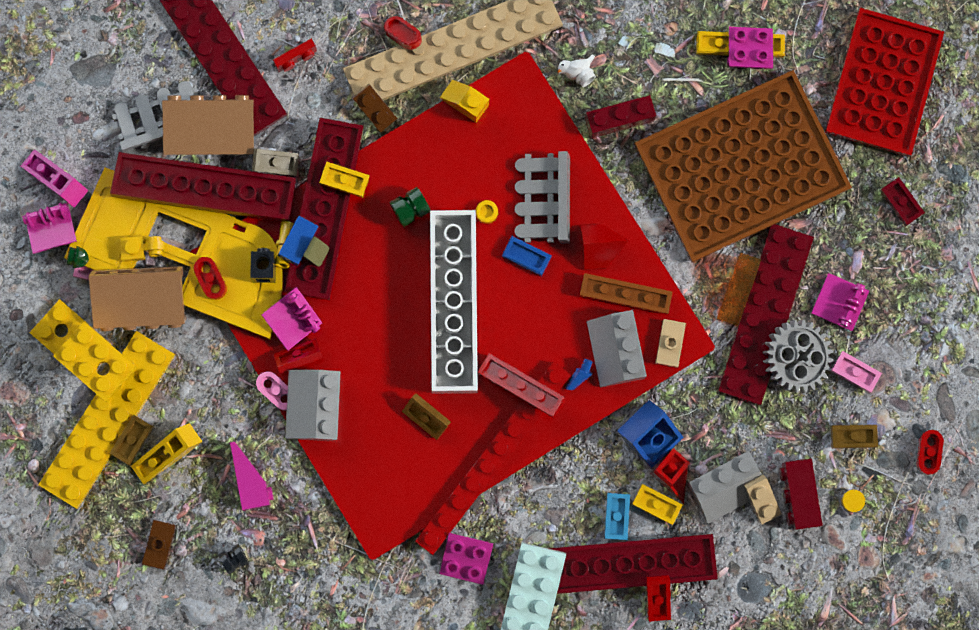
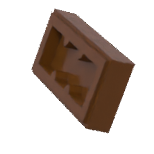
(159, 544)

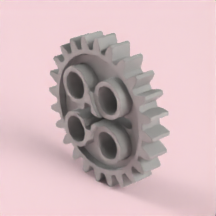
(787, 339)

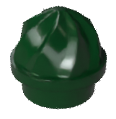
(77, 257)

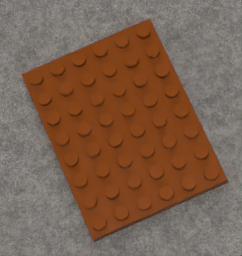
(742, 166)

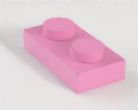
(856, 372)

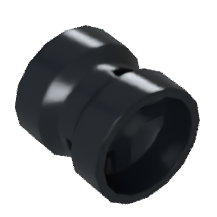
(233, 559)

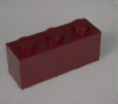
(620, 116)
(801, 494)

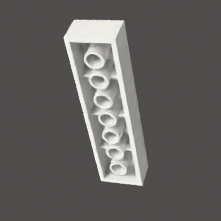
(453, 301)

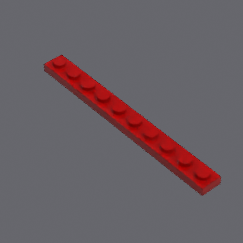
(487, 465)

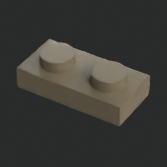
(275, 162)

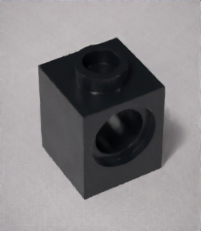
(266, 275)

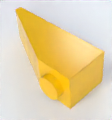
(166, 453)

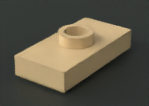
(670, 343)

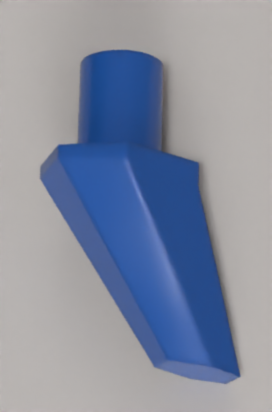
(580, 375)

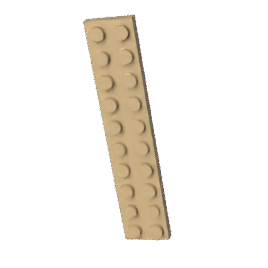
(454, 47)

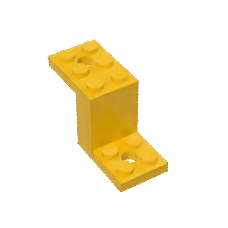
(83, 350)

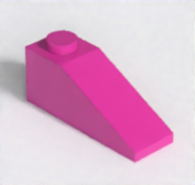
(54, 178)
(251, 485)

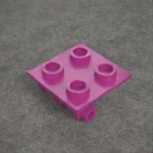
(750, 47)
(50, 227)
(840, 301)
(292, 319)
(466, 558)

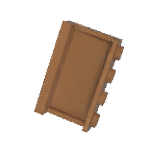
(208, 125)
(137, 298)

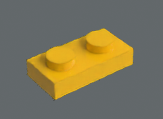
(344, 179)
(657, 504)

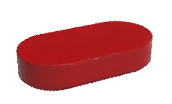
(402, 33)

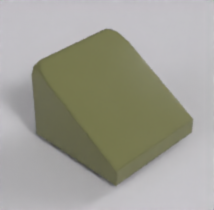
(316, 252)

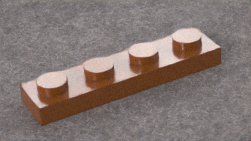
(626, 293)

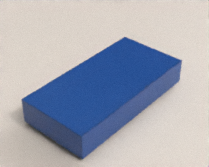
(297, 240)
(526, 256)

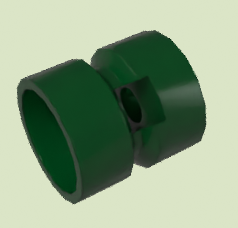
(410, 206)

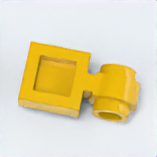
(134, 248)

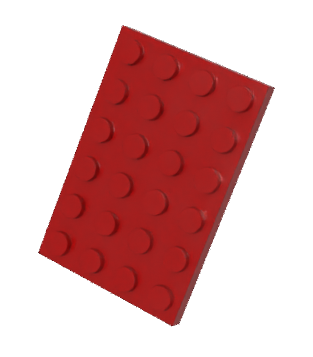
(884, 82)

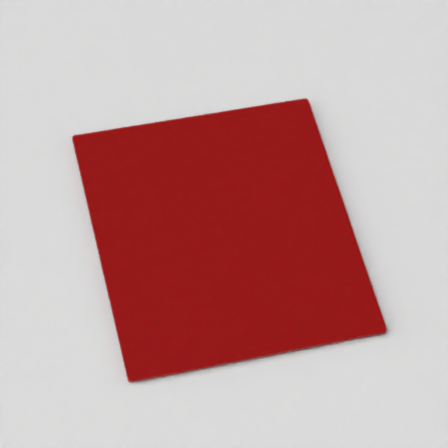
(378, 319)

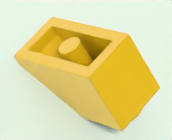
(465, 100)

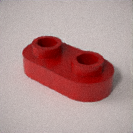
(211, 278)
(931, 453)

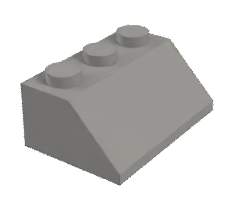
(616, 348)
(312, 405)
(723, 487)

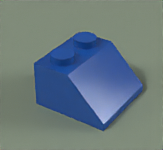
(650, 433)

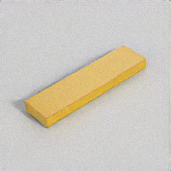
(718, 44)

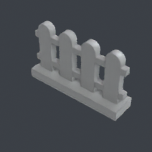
(151, 134)
(531, 187)

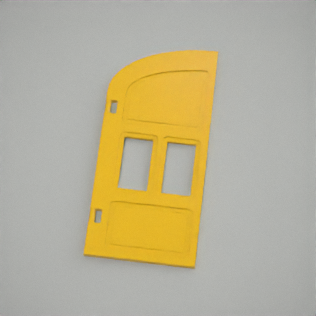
(244, 302)

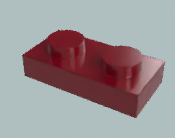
(902, 201)

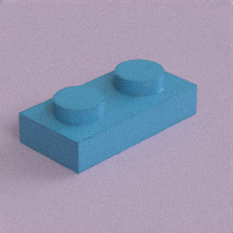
(617, 516)

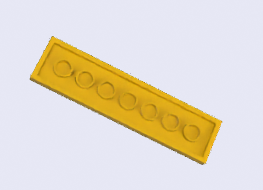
(103, 422)

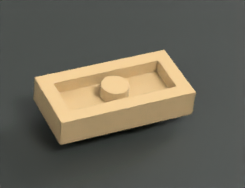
(762, 499)

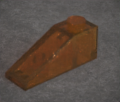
(738, 288)

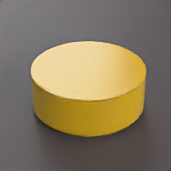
(486, 211)
(853, 501)

